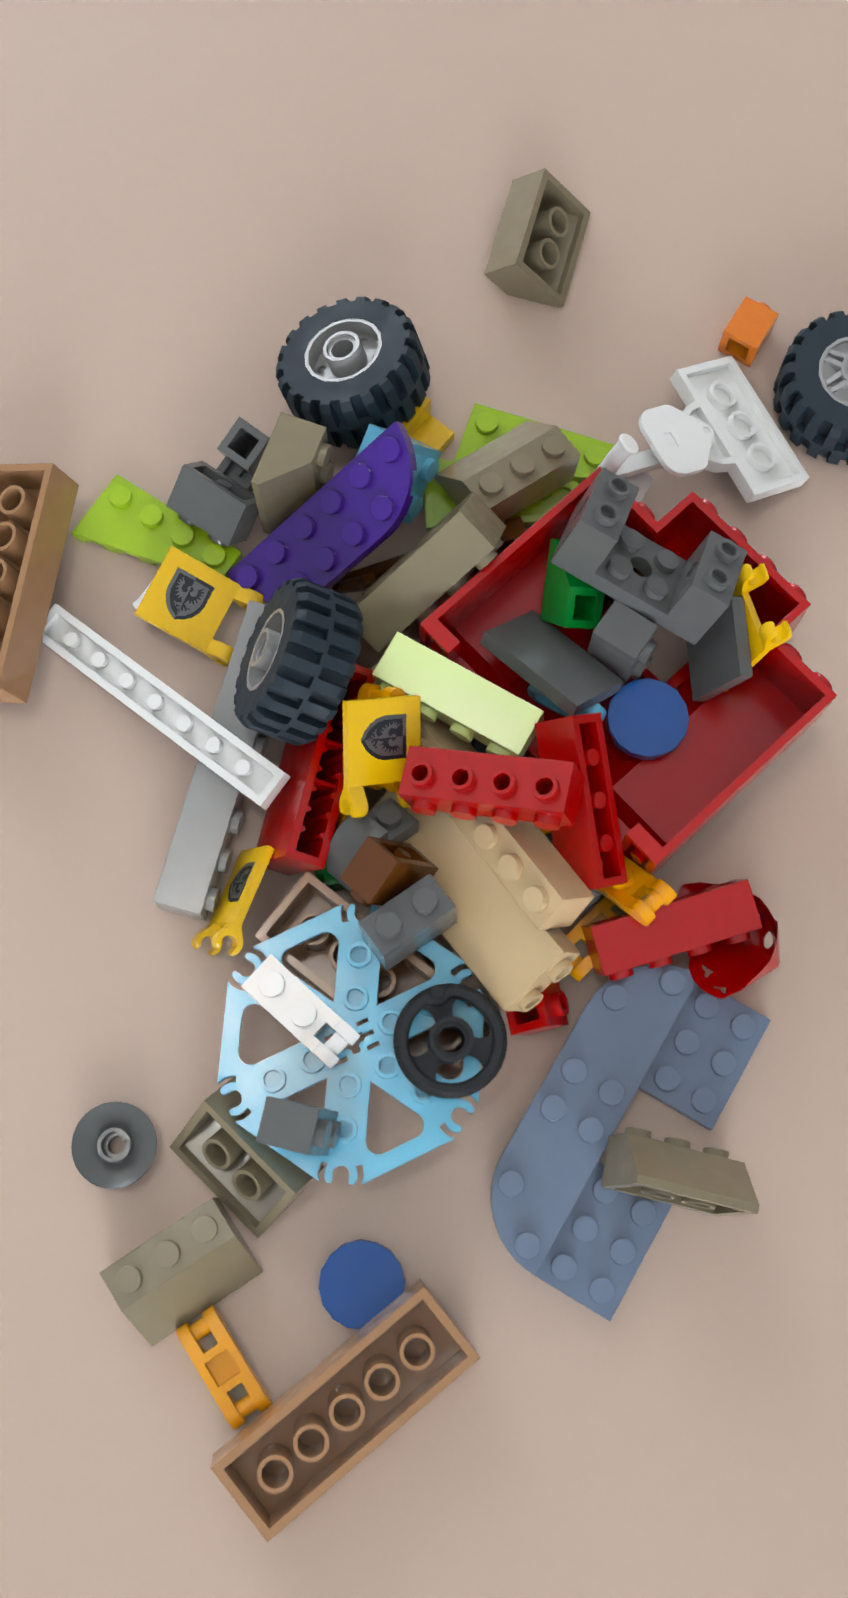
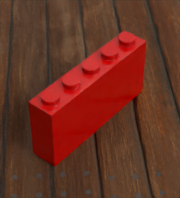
(307, 807)

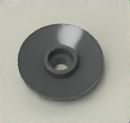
(93, 1139)

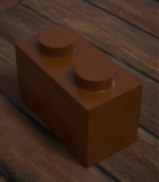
(384, 870)

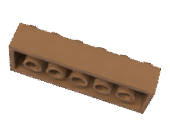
(33, 533)
(318, 958)
(343, 1409)

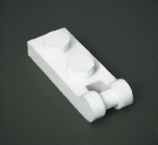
(299, 1010)

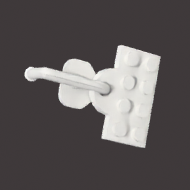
(716, 432)

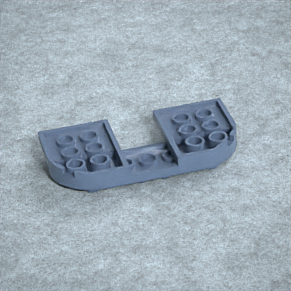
(546, 1188)

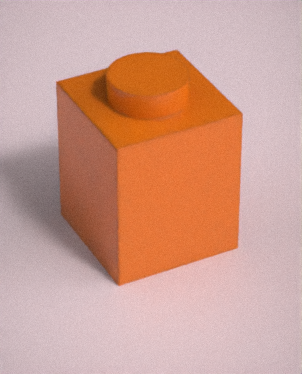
(748, 331)

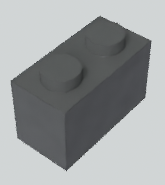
(213, 503)
(623, 641)
(408, 921)
(298, 1127)

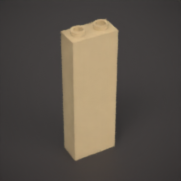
(491, 927)

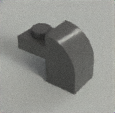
(242, 452)
(383, 821)

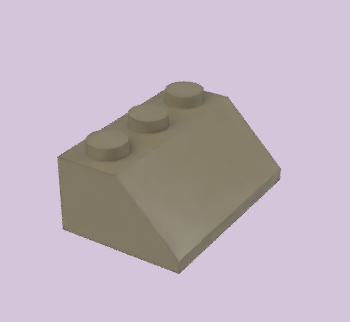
(537, 240)
(291, 469)
(513, 469)
(237, 1169)
(678, 1174)
(181, 1271)

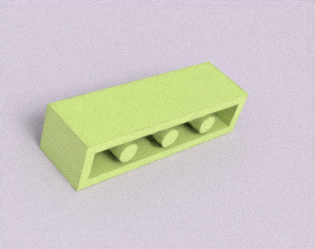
(459, 697)

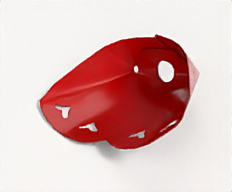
(739, 963)

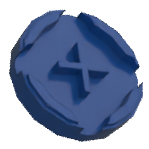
(647, 719)
(360, 1282)

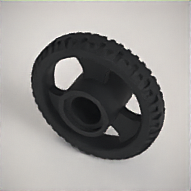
(488, 1050)

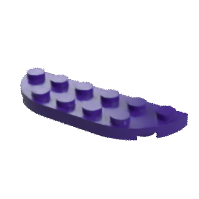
(339, 521)

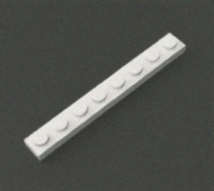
(164, 708)

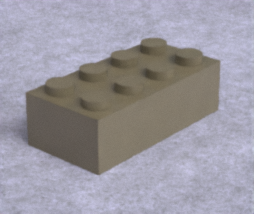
(429, 569)

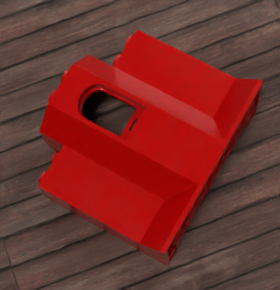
(726, 738)

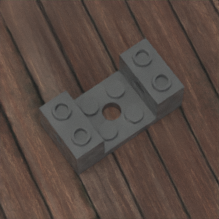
(674, 591)

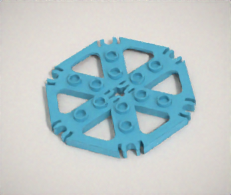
(350, 1081)

